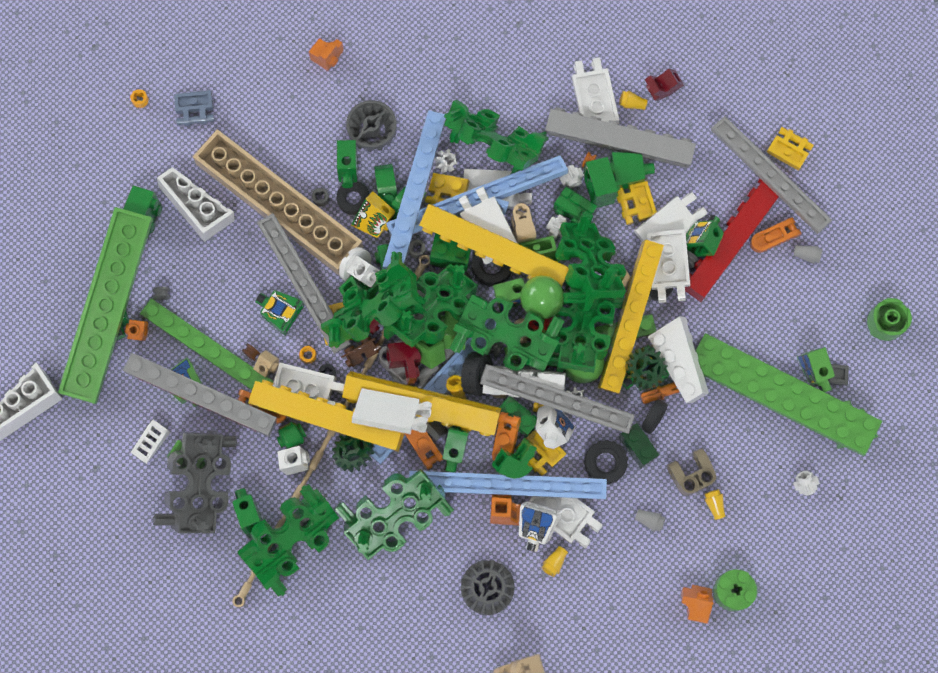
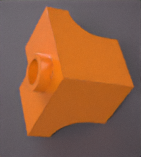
(326, 53)
(504, 510)
(699, 602)

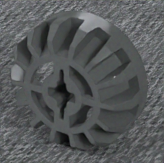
(371, 114)
(479, 604)

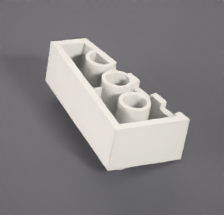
(199, 209)
(677, 347)
(550, 378)
(27, 400)

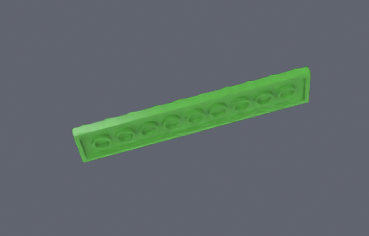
(105, 305)
(787, 395)

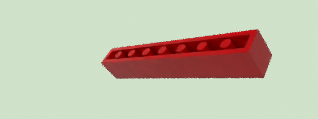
(734, 238)

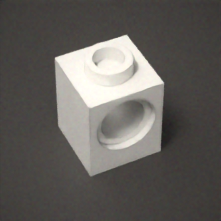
(363, 271)
(287, 456)

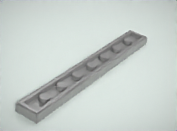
(771, 175)
(298, 274)
(556, 399)

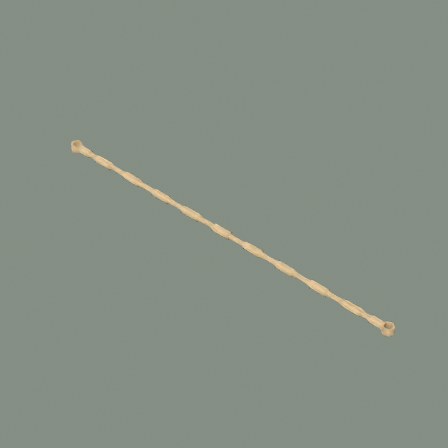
(319, 453)

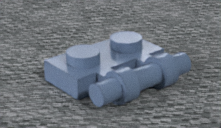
(194, 102)

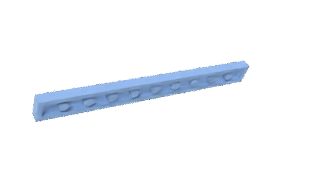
(415, 186)
(500, 188)
(439, 381)
(525, 486)

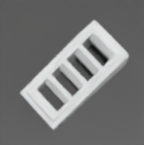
(155, 446)

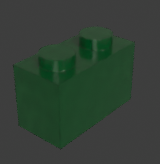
(639, 446)

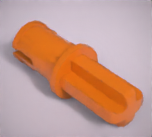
(659, 393)

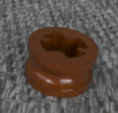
(251, 352)

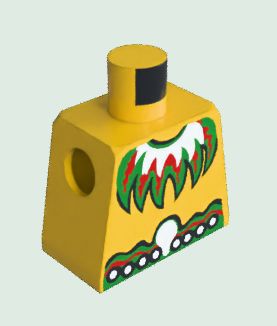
(373, 216)

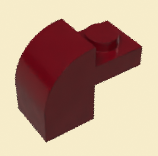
(664, 84)
(404, 356)

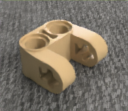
(522, 228)
(526, 665)

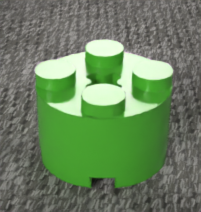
(881, 326)
(735, 601)

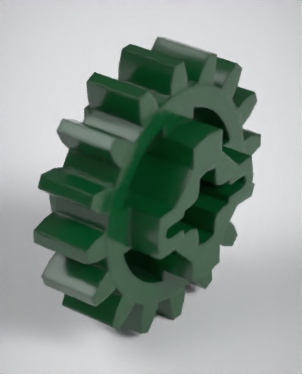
(639, 361)
(352, 453)

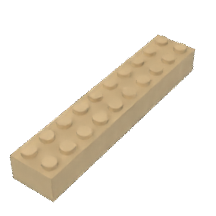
(271, 194)

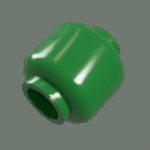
(291, 435)

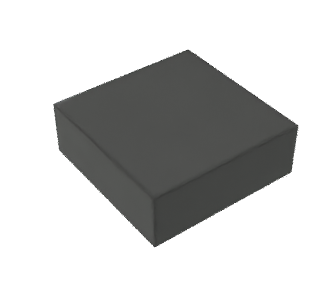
(841, 375)
(436, 429)

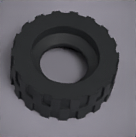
(486, 278)
(472, 373)
(606, 447)

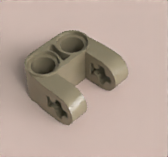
(695, 478)

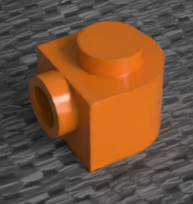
(137, 330)

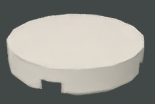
(346, 262)

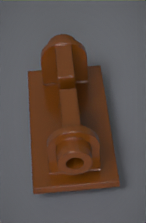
(354, 355)

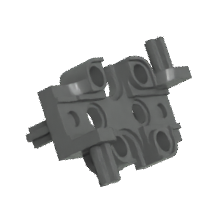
(184, 515)

